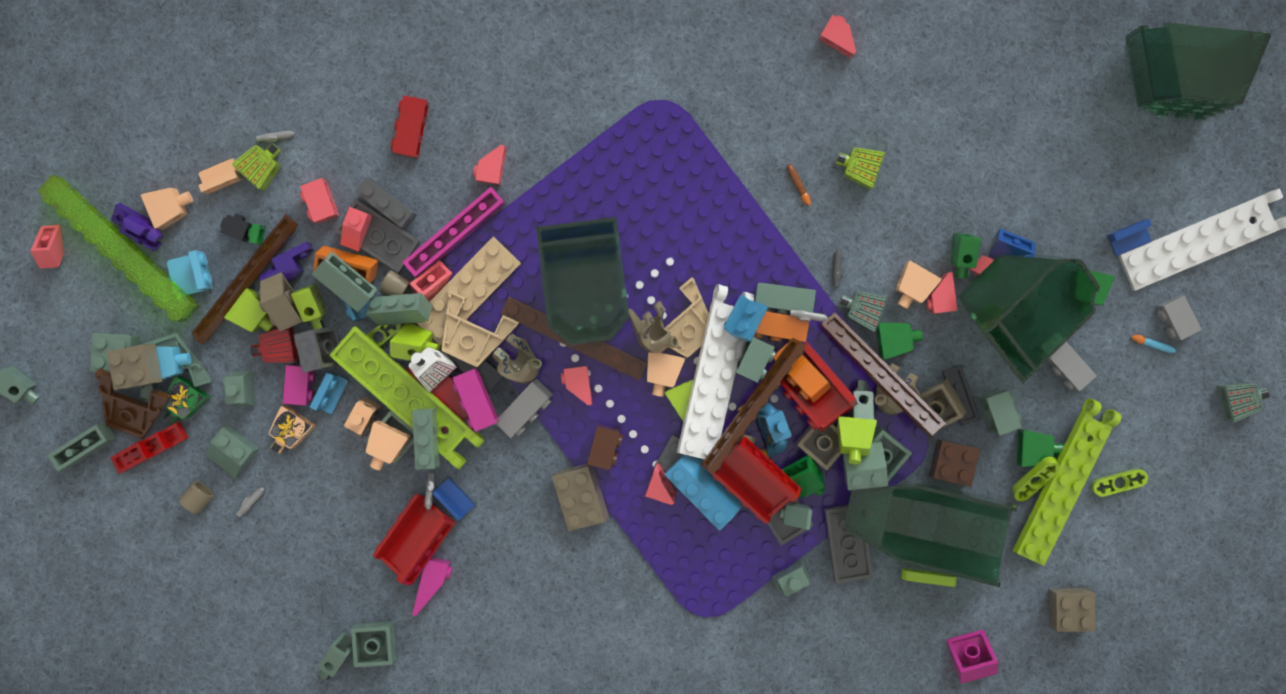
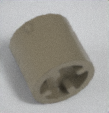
(395, 284)
(196, 497)

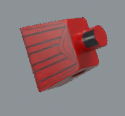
(276, 346)

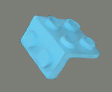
(191, 272)

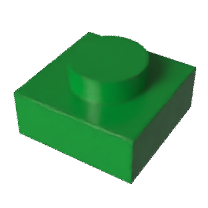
(256, 234)

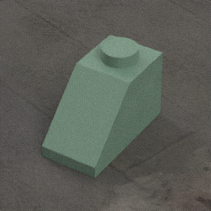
(796, 515)

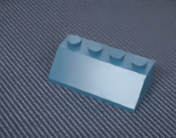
(703, 490)

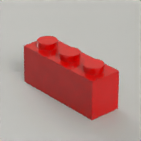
(410, 127)

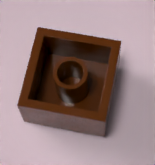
(604, 447)
(954, 462)

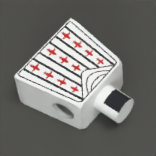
(431, 367)

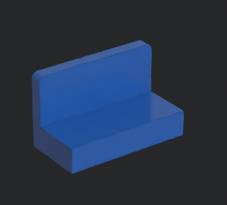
(1130, 237)
(1010, 243)
(453, 499)

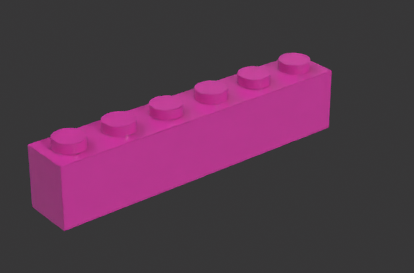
(454, 232)

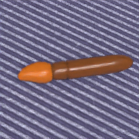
(798, 184)

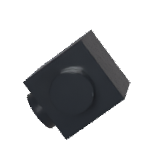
(236, 227)

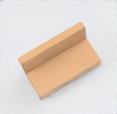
(219, 177)

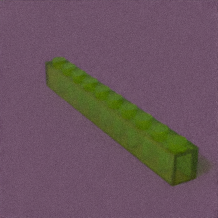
(117, 248)

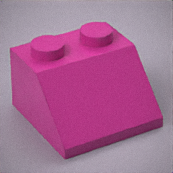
(972, 656)

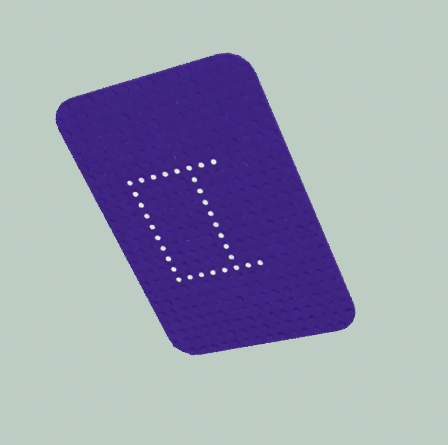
(676, 220)

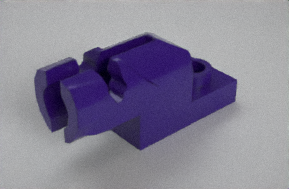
(136, 227)
(288, 262)

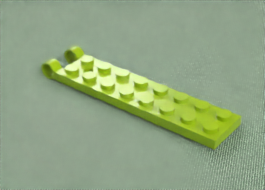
(401, 391)
(1065, 487)

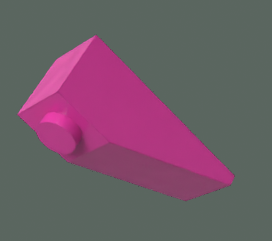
(432, 578)

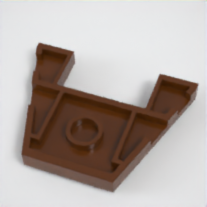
(128, 413)

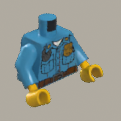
(772, 429)

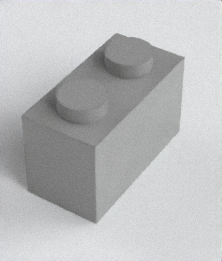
(1178, 318)

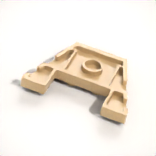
(691, 323)
(468, 340)

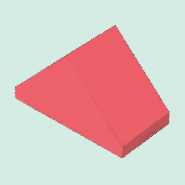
(661, 487)

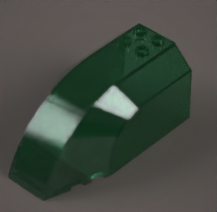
(933, 528)

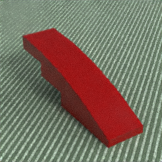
(149, 447)

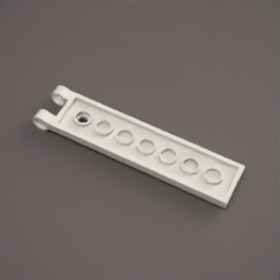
(1201, 241)
(711, 381)

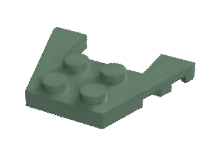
(197, 371)

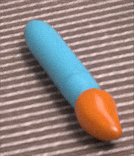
(1154, 344)

